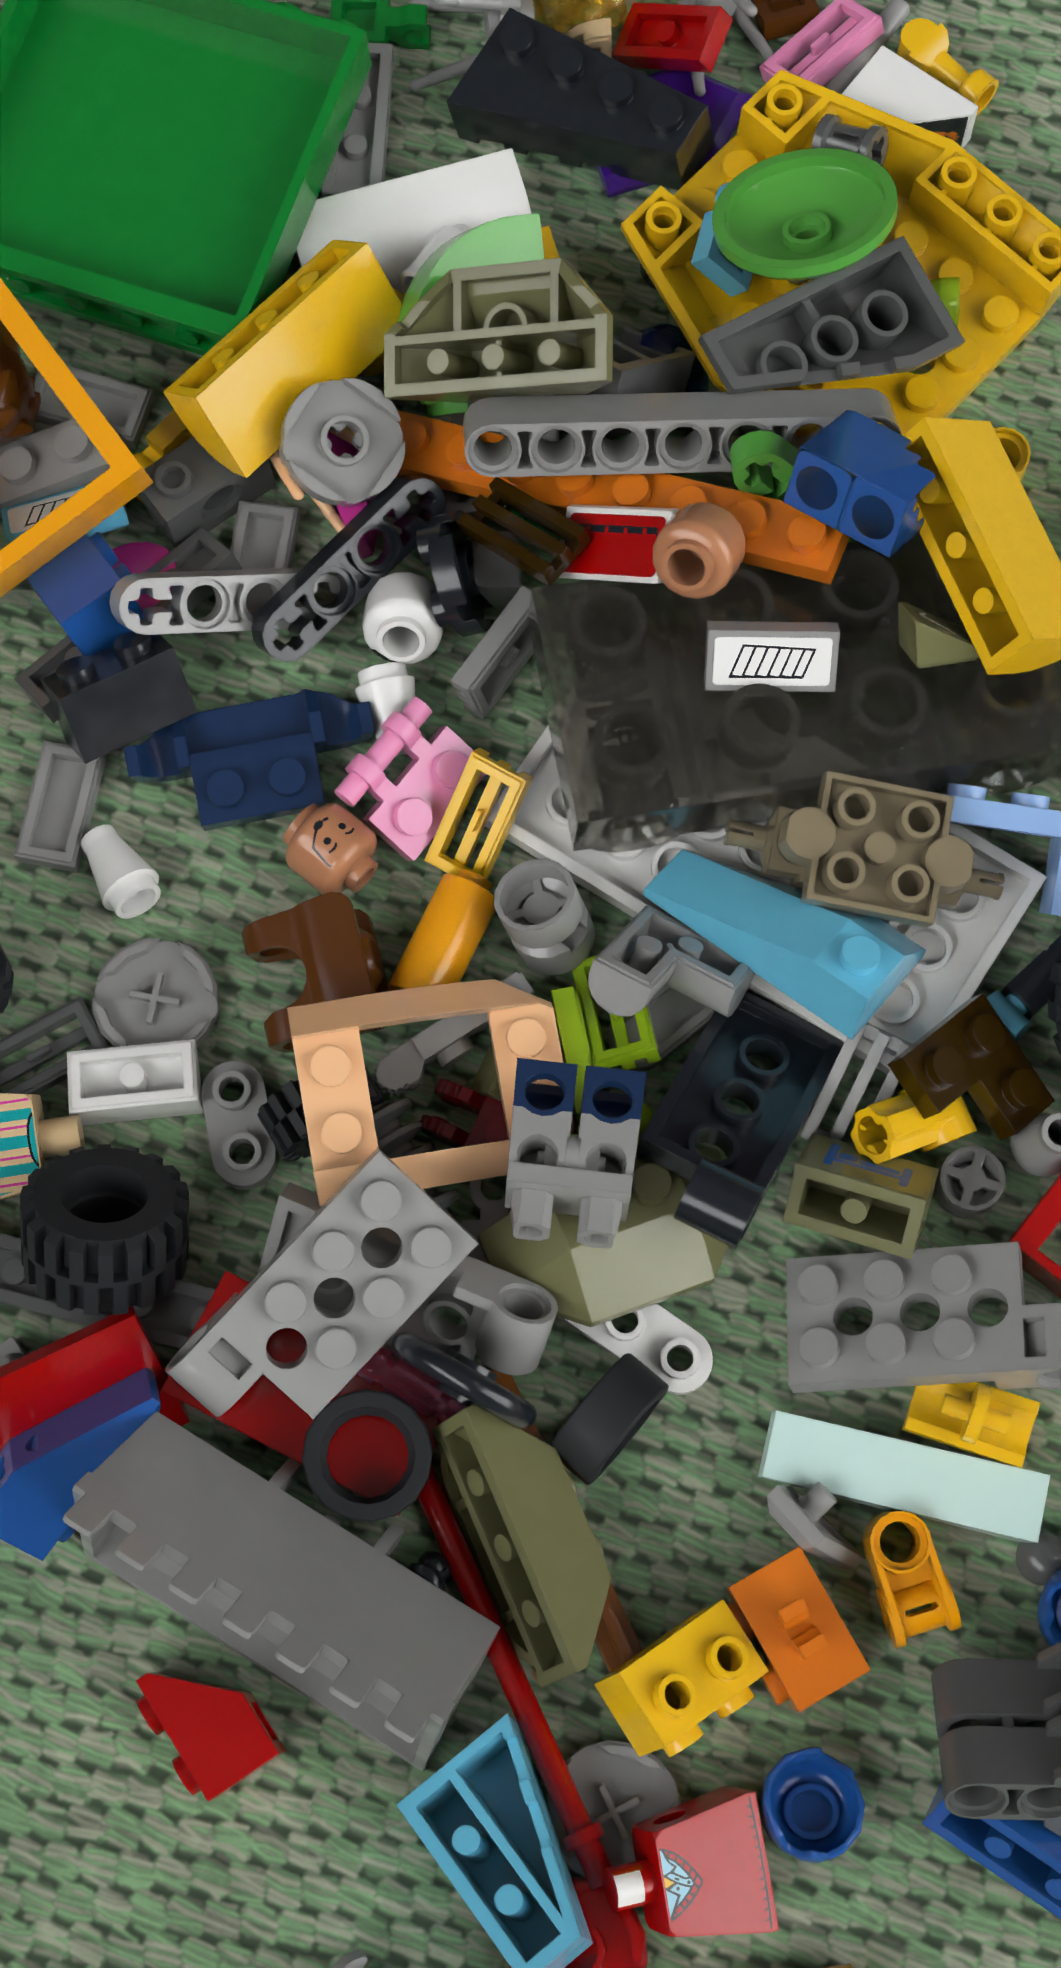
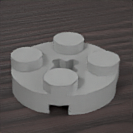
(377, 437)

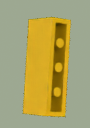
(309, 331)
(988, 545)

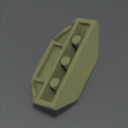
(501, 335)
(647, 1264)
(526, 1539)

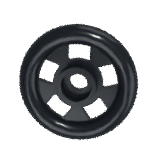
(464, 1379)

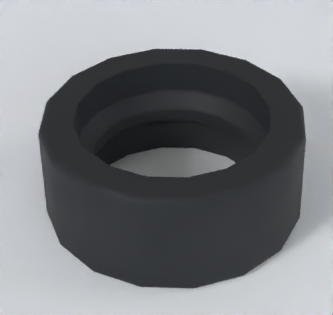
(608, 1418)
(323, 1429)

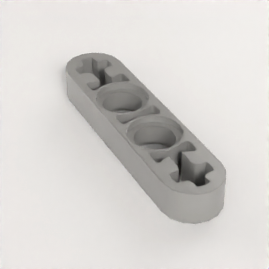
(230, 593)

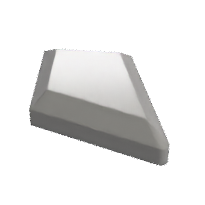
(805, 1523)

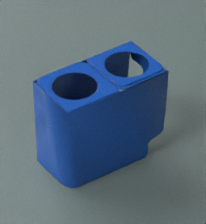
(876, 503)

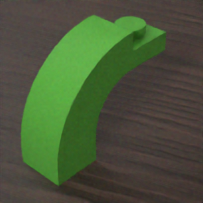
(491, 243)

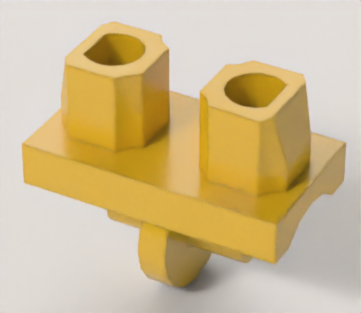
(974, 1419)

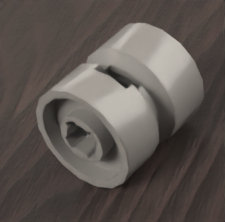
(545, 916)

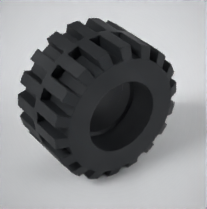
(104, 1229)

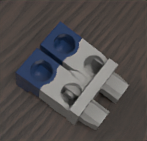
(567, 1171)

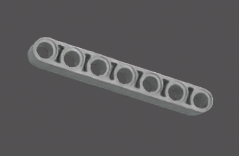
(651, 420)

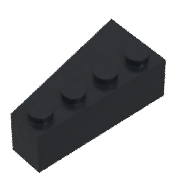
(578, 104)

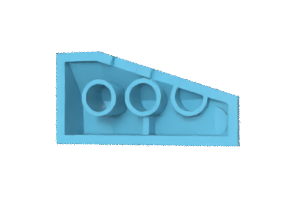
(817, 955)

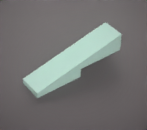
(905, 1477)

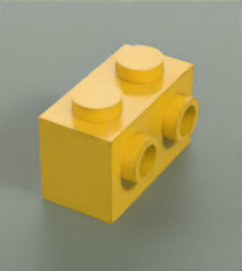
(682, 1680)

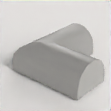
(662, 952)

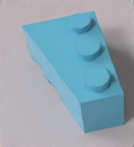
(501, 1850)

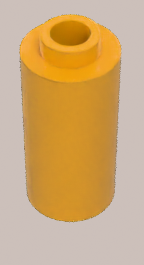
(446, 932)

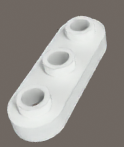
(652, 1341)

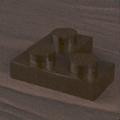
(975, 1055)

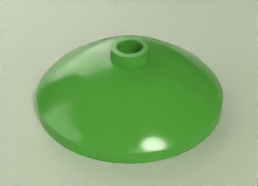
(805, 213)

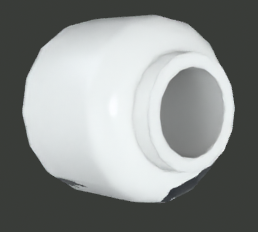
(400, 618)

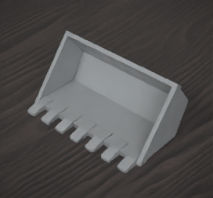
(283, 1585)

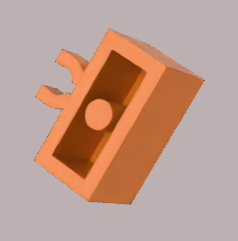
(796, 1631)

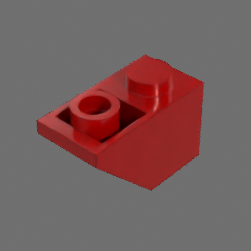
(213, 1728)

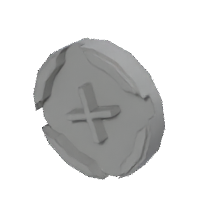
(155, 995)
(617, 1792)

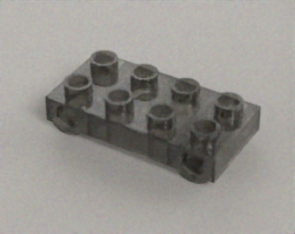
(663, 758)

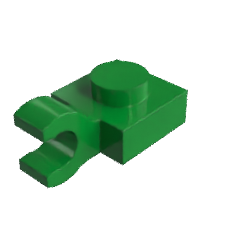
(386, 23)

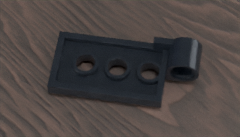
(729, 1191)

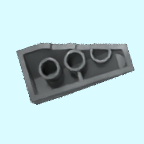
(837, 327)

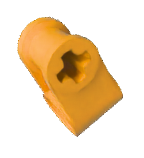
(909, 1582)

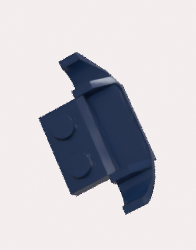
(253, 756)

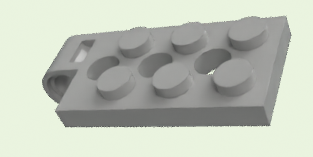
(503, 1312)
(231, 1347)
(1014, 1353)

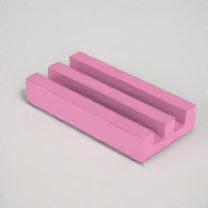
(829, 52)

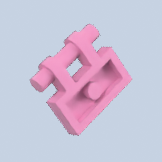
(416, 801)

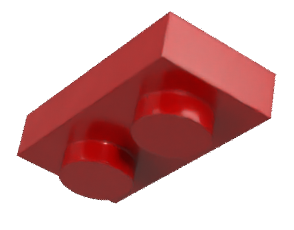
(672, 37)

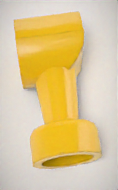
(927, 47)

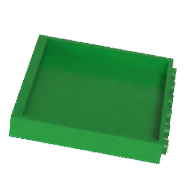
(165, 155)

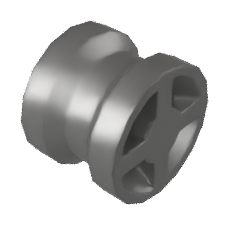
(974, 1170)

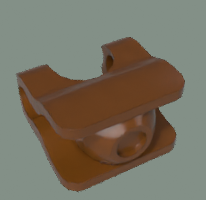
(335, 947)

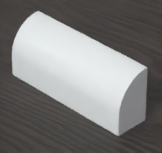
(408, 211)

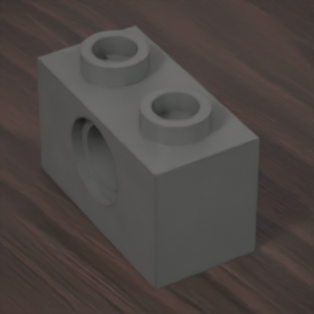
(198, 491)

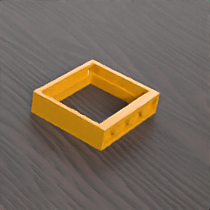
(98, 498)

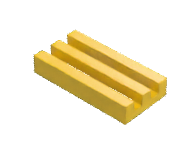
(500, 774)

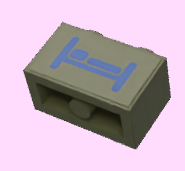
(858, 1200)

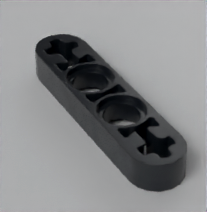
(342, 557)

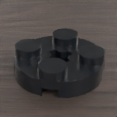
(451, 561)

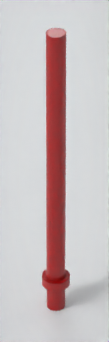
(581, 1832)

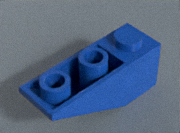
(51, 1457)

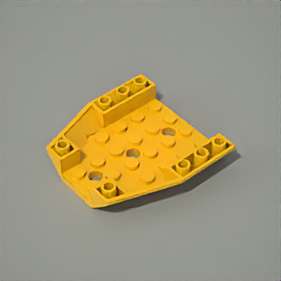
(949, 211)

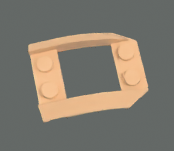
(337, 1086)

